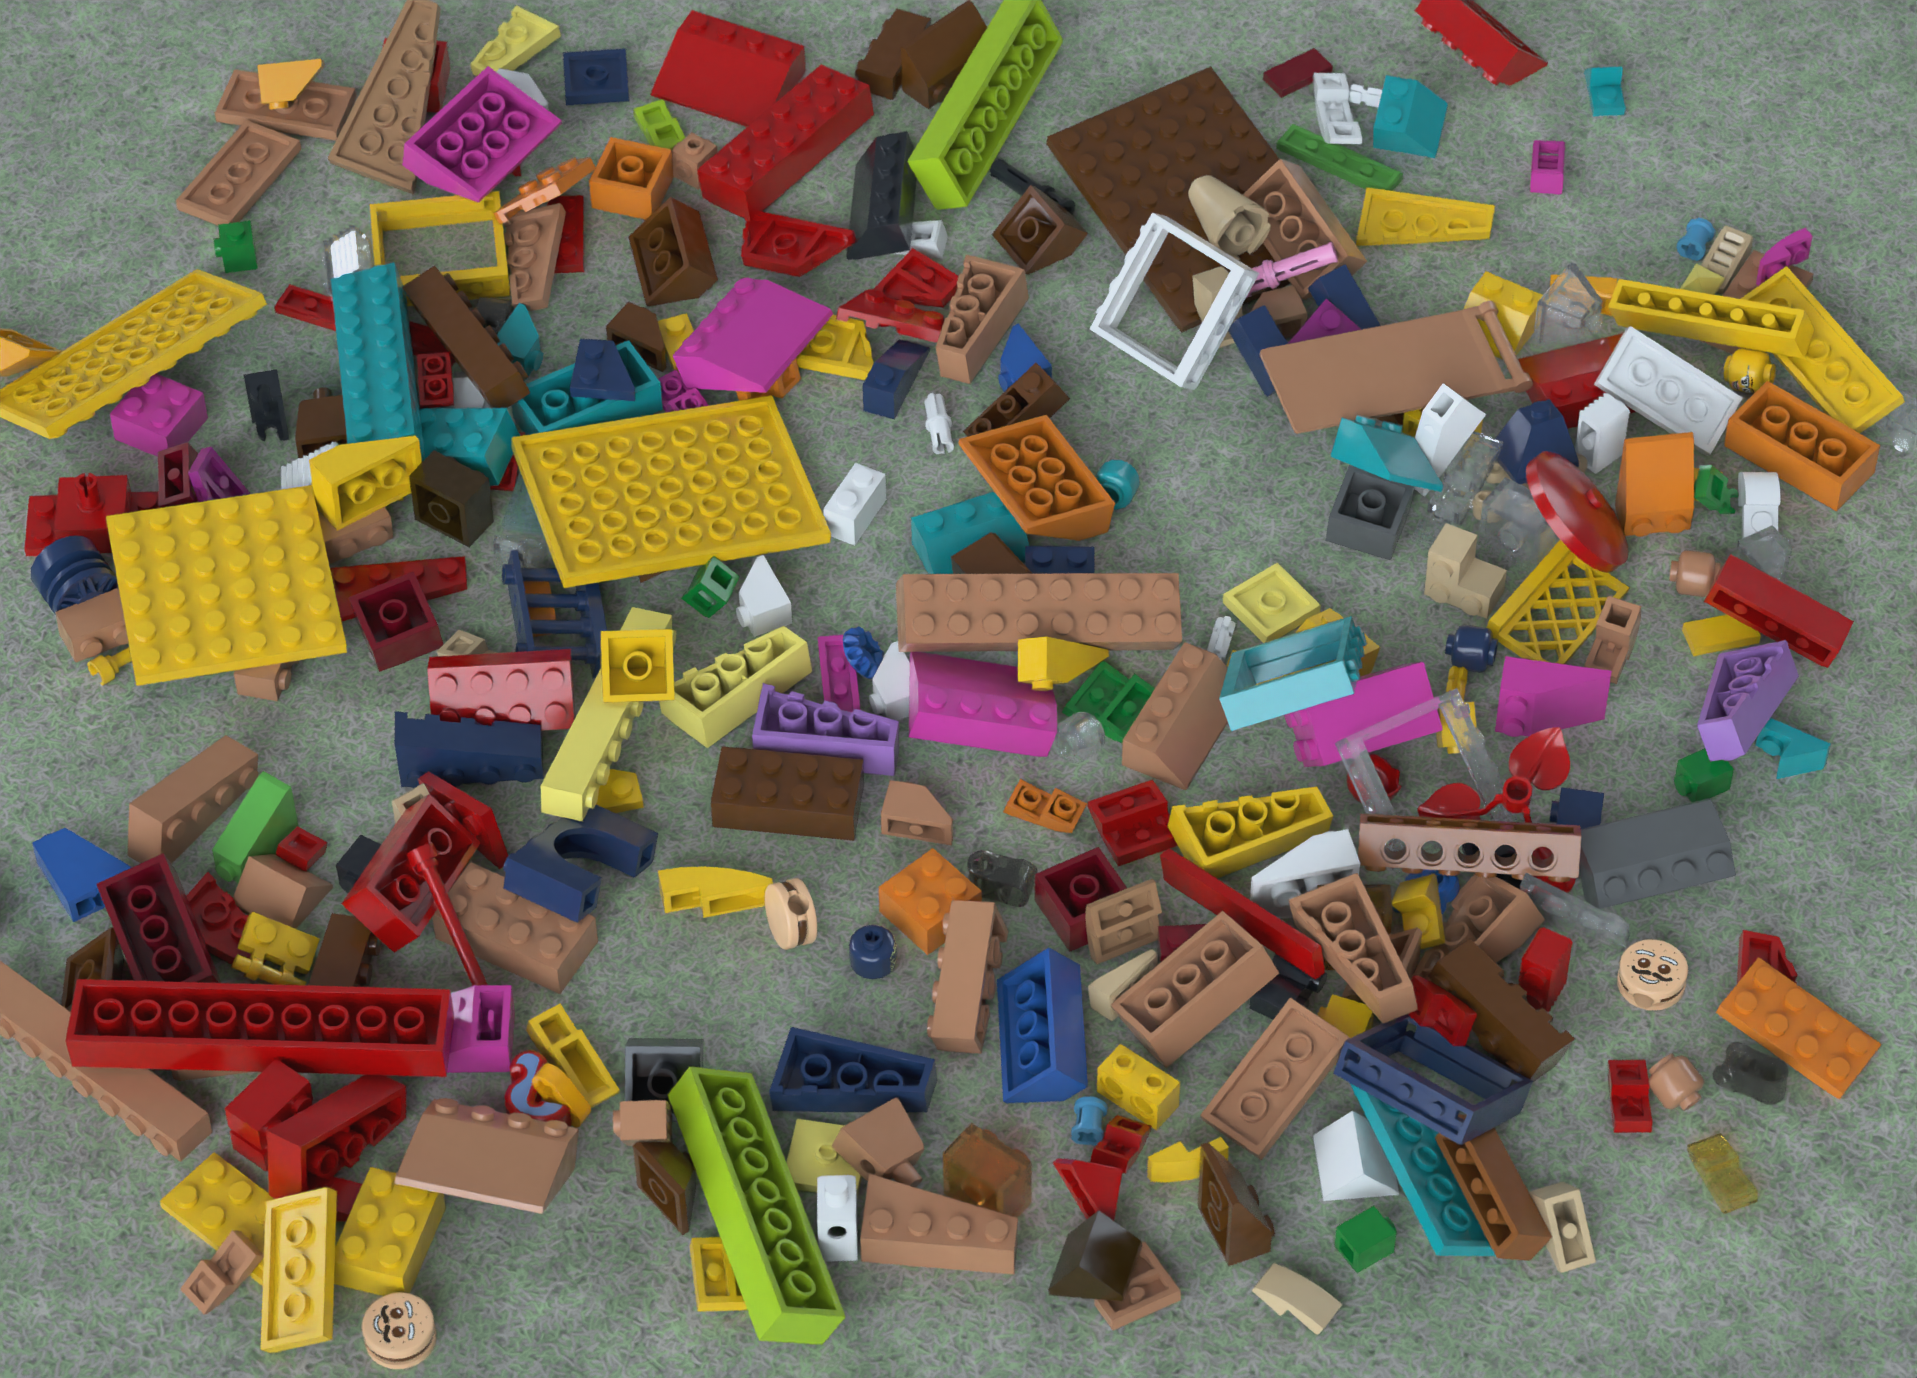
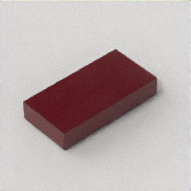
(1296, 72)

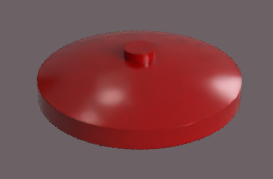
(1577, 511)

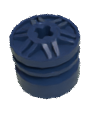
(71, 572)

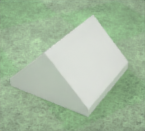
(1352, 1161)

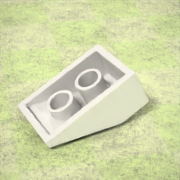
(1312, 863)

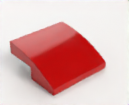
(1133, 822)

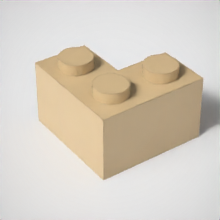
(1459, 577)

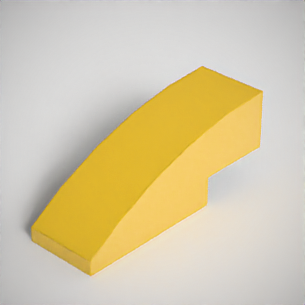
(712, 889)
(572, 1053)

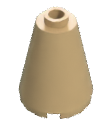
(1228, 217)

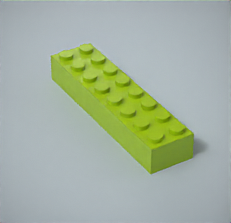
(985, 102)
(756, 1206)

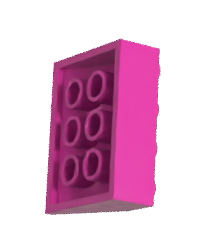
(478, 137)
(749, 338)
(978, 706)

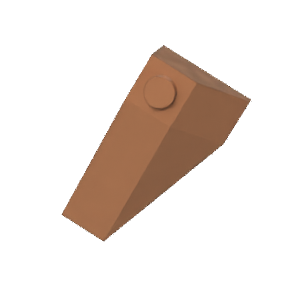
(1490, 915)

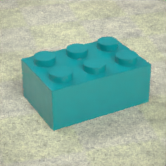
(471, 436)

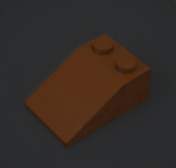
(1231, 1209)

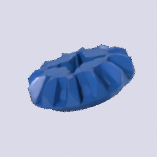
(862, 651)

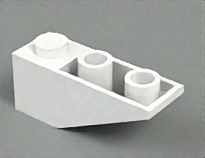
(1445, 428)

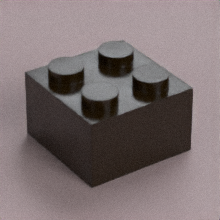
(451, 498)

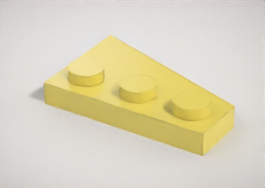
(517, 42)

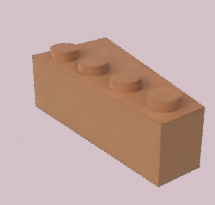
(979, 316)
(1356, 945)
(934, 1231)

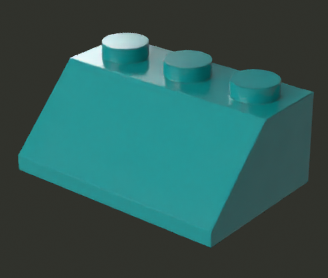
(954, 527)

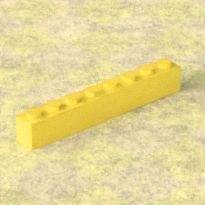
(594, 739)

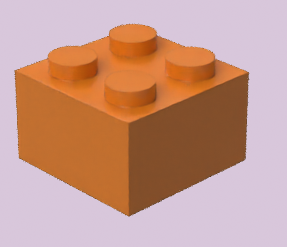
(631, 178)
(922, 895)

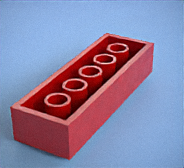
(785, 142)

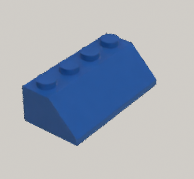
(1042, 1030)

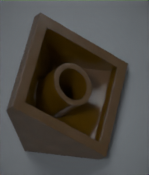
(1096, 1261)

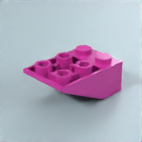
(482, 1029)

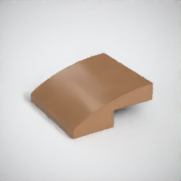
(1123, 921)

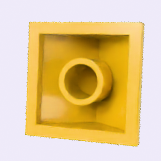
(637, 665)

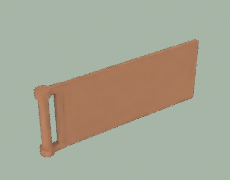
(1391, 368)

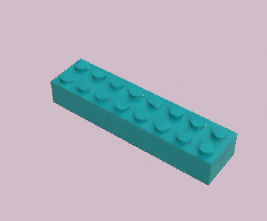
(376, 356)

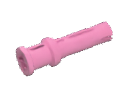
(1272, 273)

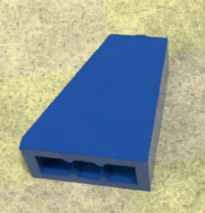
(74, 869)

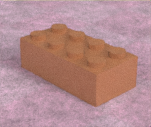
(517, 931)

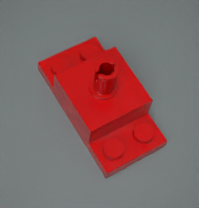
(82, 510)

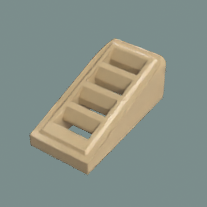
(1733, 243)
(1116, 982)

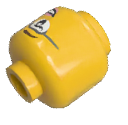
(1748, 370)

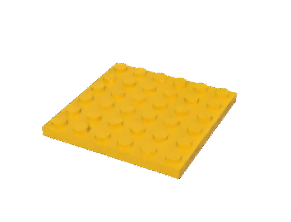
(225, 585)

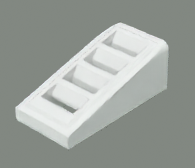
(932, 239)

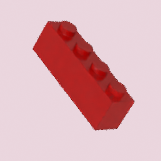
(1778, 611)

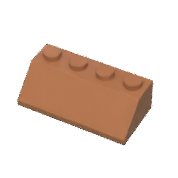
(1301, 222)
(1179, 719)
(1195, 988)

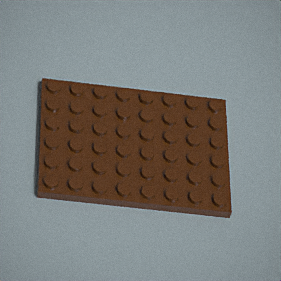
(1144, 162)

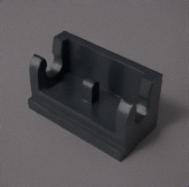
(266, 403)

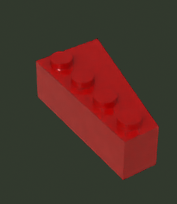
(332, 1134)

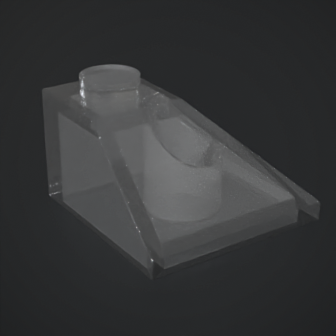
(1567, 311)

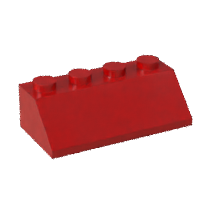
(1481, 40)

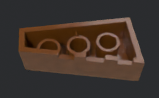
(1504, 1018)

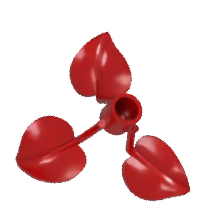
(1535, 760)

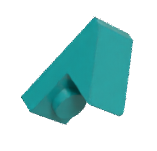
(1605, 90)
(1797, 749)

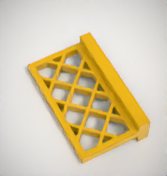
(1536, 586)

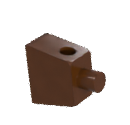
(320, 422)

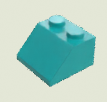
(1409, 118)

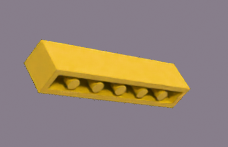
(1711, 318)

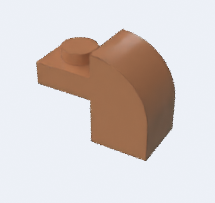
(1615, 636)

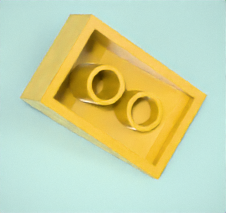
(363, 477)

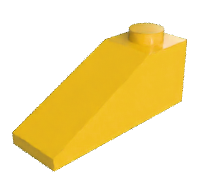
(1054, 661)

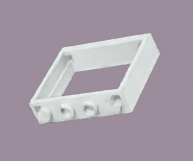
(1214, 325)

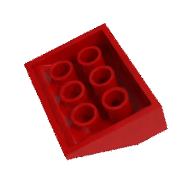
(728, 69)
(1569, 376)

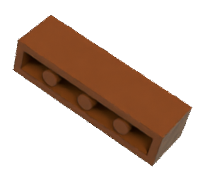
(1496, 1195)

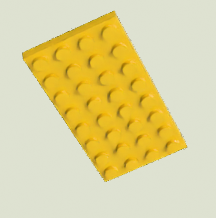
(126, 352)

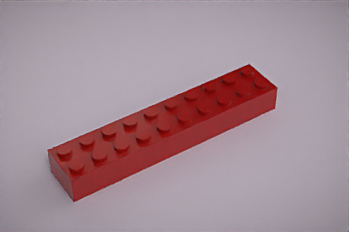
(256, 1023)

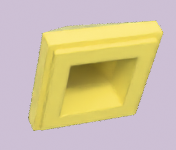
(1703, 281)

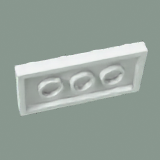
(1667, 390)

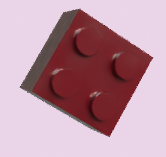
(396, 621)
(1069, 887)

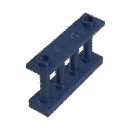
(586, 600)

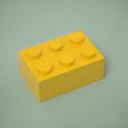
(386, 1235)

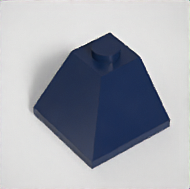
(1531, 432)

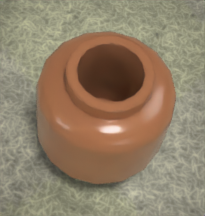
(1694, 573)
(1676, 1082)

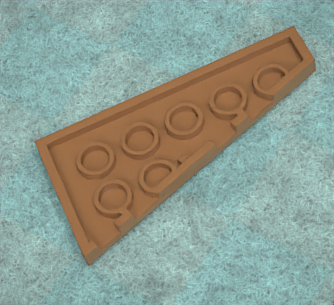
(392, 101)

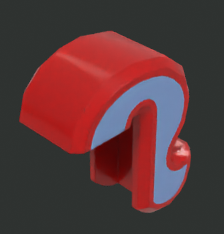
(523, 1097)

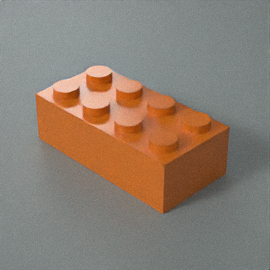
(1802, 445)

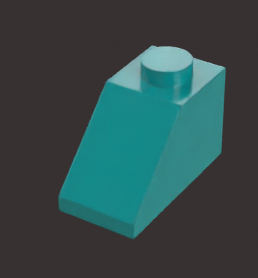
(522, 339)

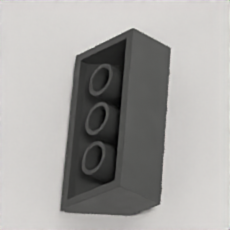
(1654, 854)

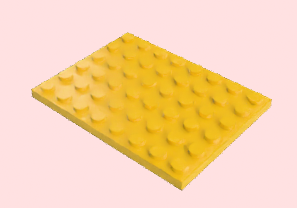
(669, 491)

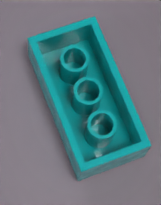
(552, 407)

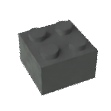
(1369, 513)

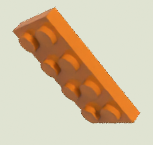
(1798, 1028)

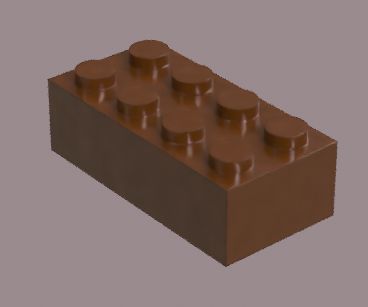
(787, 793)

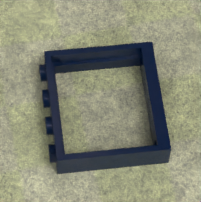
(1367, 1066)

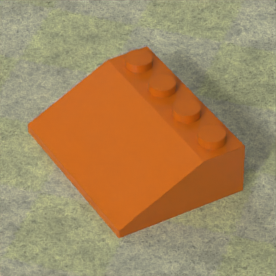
(1041, 479)

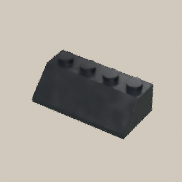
(883, 198)

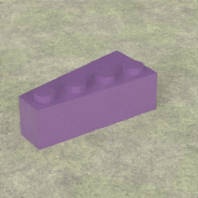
(1743, 697)
(823, 729)

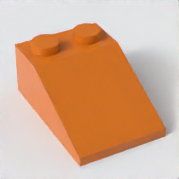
(1656, 484)

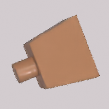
(882, 1144)

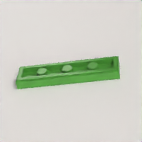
(1338, 160)

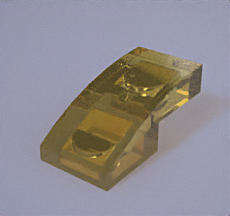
(1721, 1173)

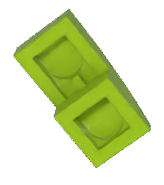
(658, 125)

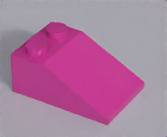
(1548, 696)

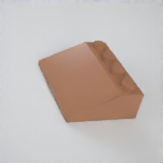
(489, 1155)

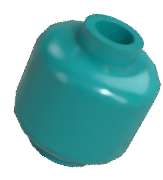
(1119, 481)

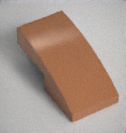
(219, 1277)

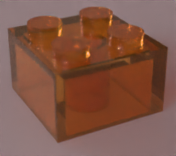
(987, 1172)

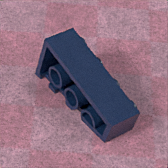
(467, 750)
(848, 1076)

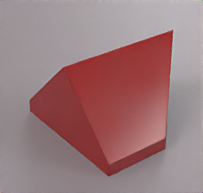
(1091, 1185)

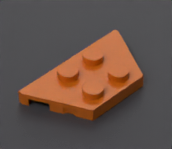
(549, 185)

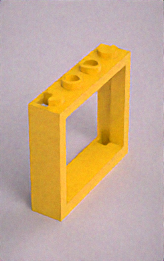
(445, 211)

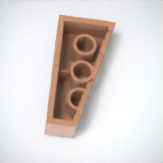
(189, 800)
(966, 976)

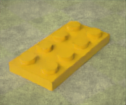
(220, 1200)
(298, 1270)

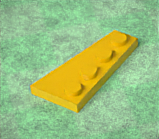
(1415, 219)

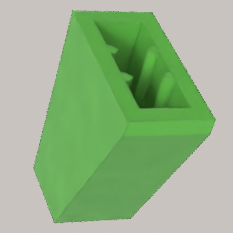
(256, 827)

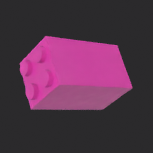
(1374, 700)

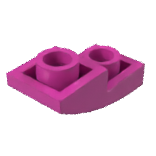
(1786, 252)
(677, 396)

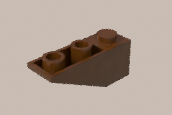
(1025, 399)

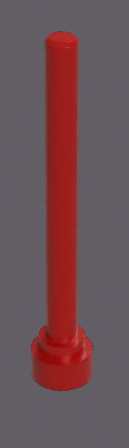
(425, 861)

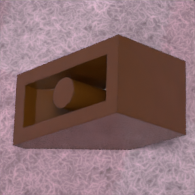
(642, 330)

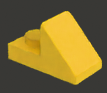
(1421, 908)

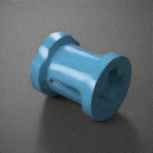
(1693, 243)
(1089, 1120)

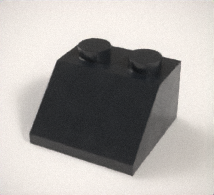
(657, 1065)

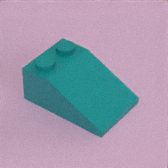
(1384, 452)

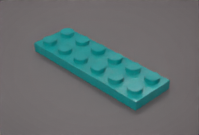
(1426, 1180)

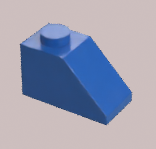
(1019, 356)

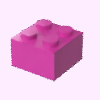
(158, 415)

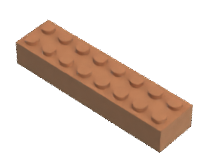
(999, 609)

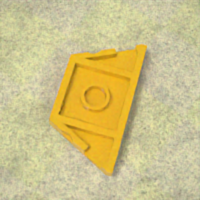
(839, 350)

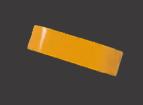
(557, 1088)

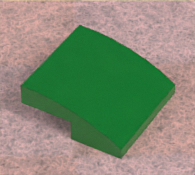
(1111, 699)

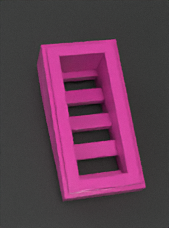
(1547, 170)

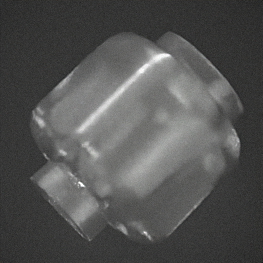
(1079, 737)

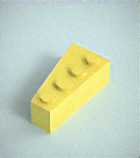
(728, 692)

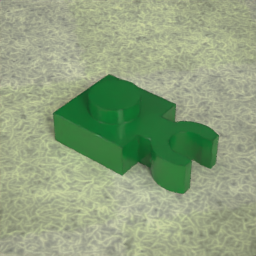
(1712, 490)

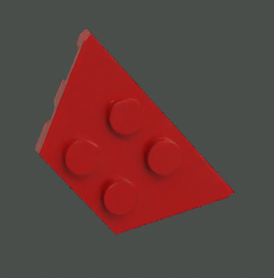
(790, 243)

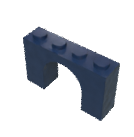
(1258, 330)
(547, 879)

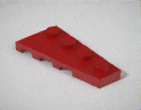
(435, 576)

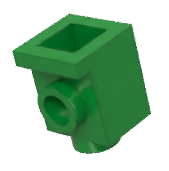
(711, 587)

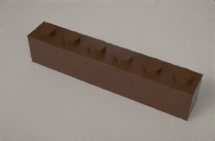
(466, 338)

